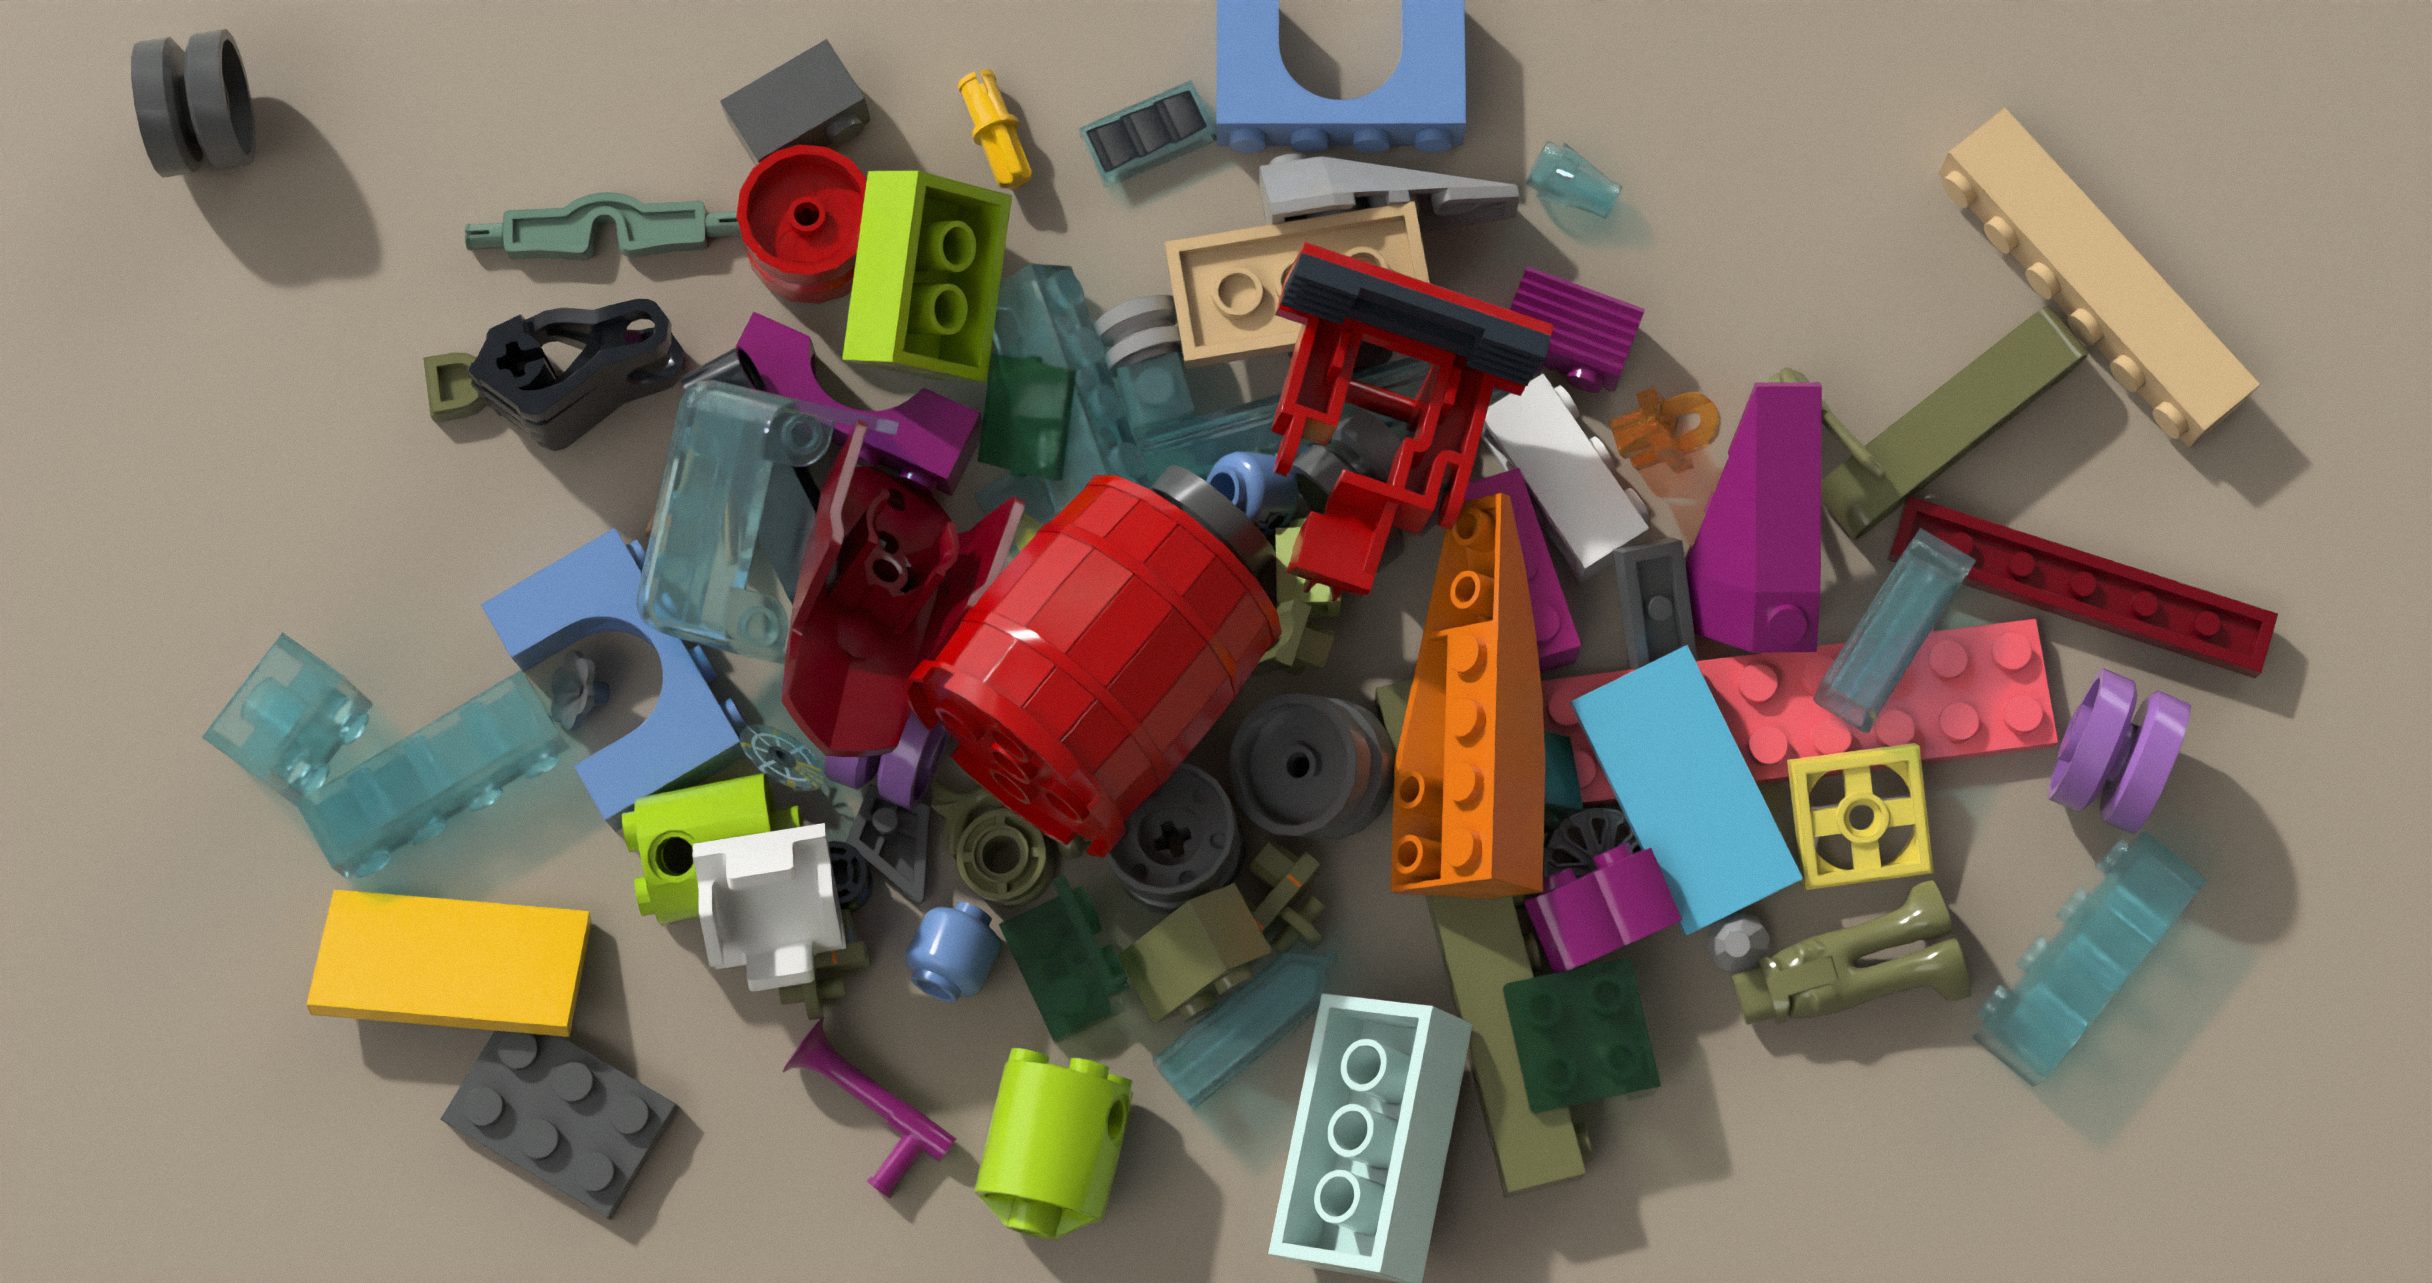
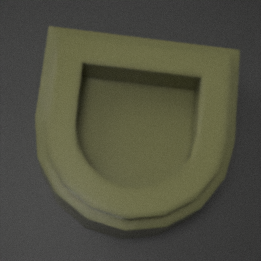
(450, 387)

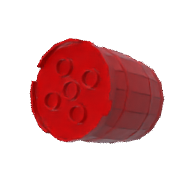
(1096, 661)

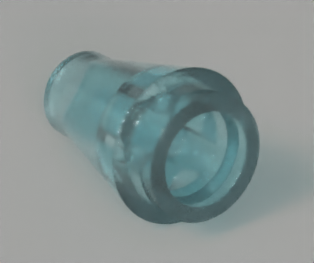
(1572, 181)

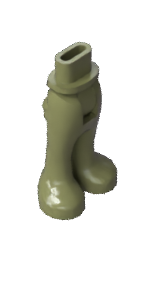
(1819, 973)

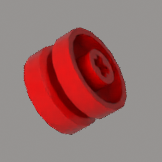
(774, 211)

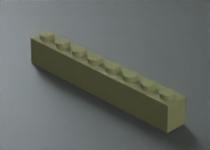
(1480, 955)

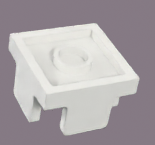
(769, 904)

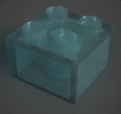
(290, 720)

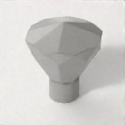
(1737, 942)

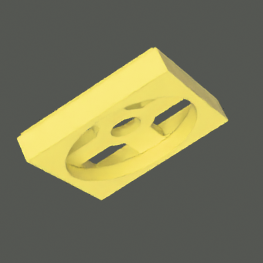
(1910, 861)

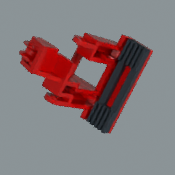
(1470, 352)

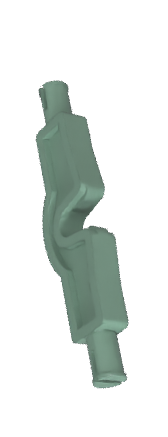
(572, 229)

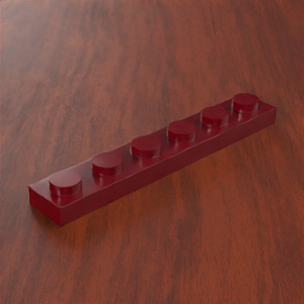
(2096, 590)

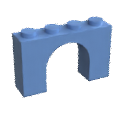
(1415, 107)
(596, 593)

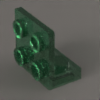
(1062, 963)
(1581, 1036)

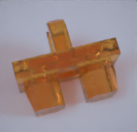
(1650, 432)

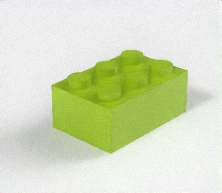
(927, 276)

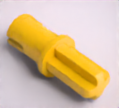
(995, 129)

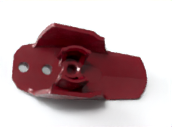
(875, 610)

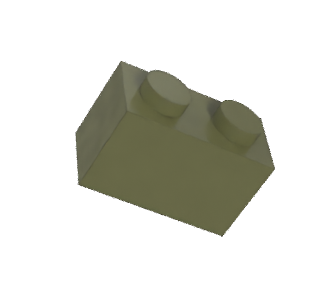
(1196, 954)

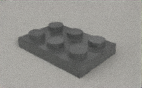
(561, 1116)

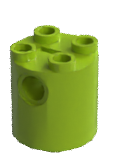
(698, 816)
(1053, 1144)

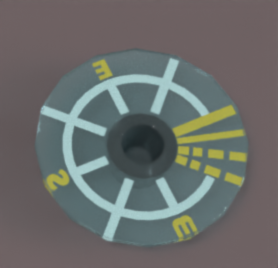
(782, 757)

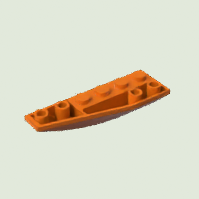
(1473, 724)

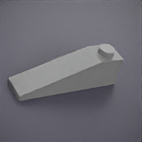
(1324, 186)

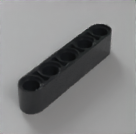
(792, 490)

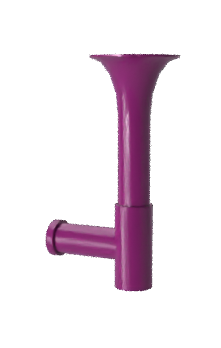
(917, 1130)

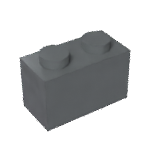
(798, 104)

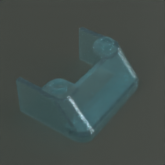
(714, 511)

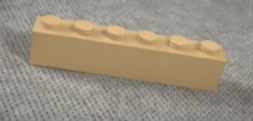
(2096, 279)

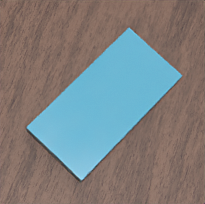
(1686, 789)

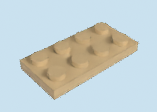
(1233, 280)

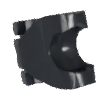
(557, 410)

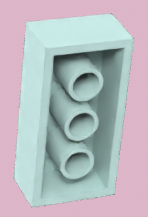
(1371, 1138)

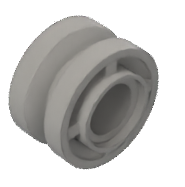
(1139, 331)

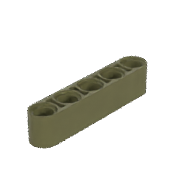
(1953, 421)

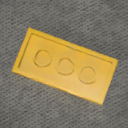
(450, 963)

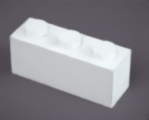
(1565, 476)

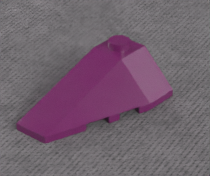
(1760, 538)

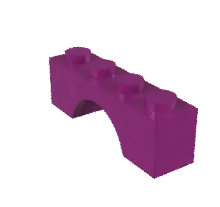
(932, 433)

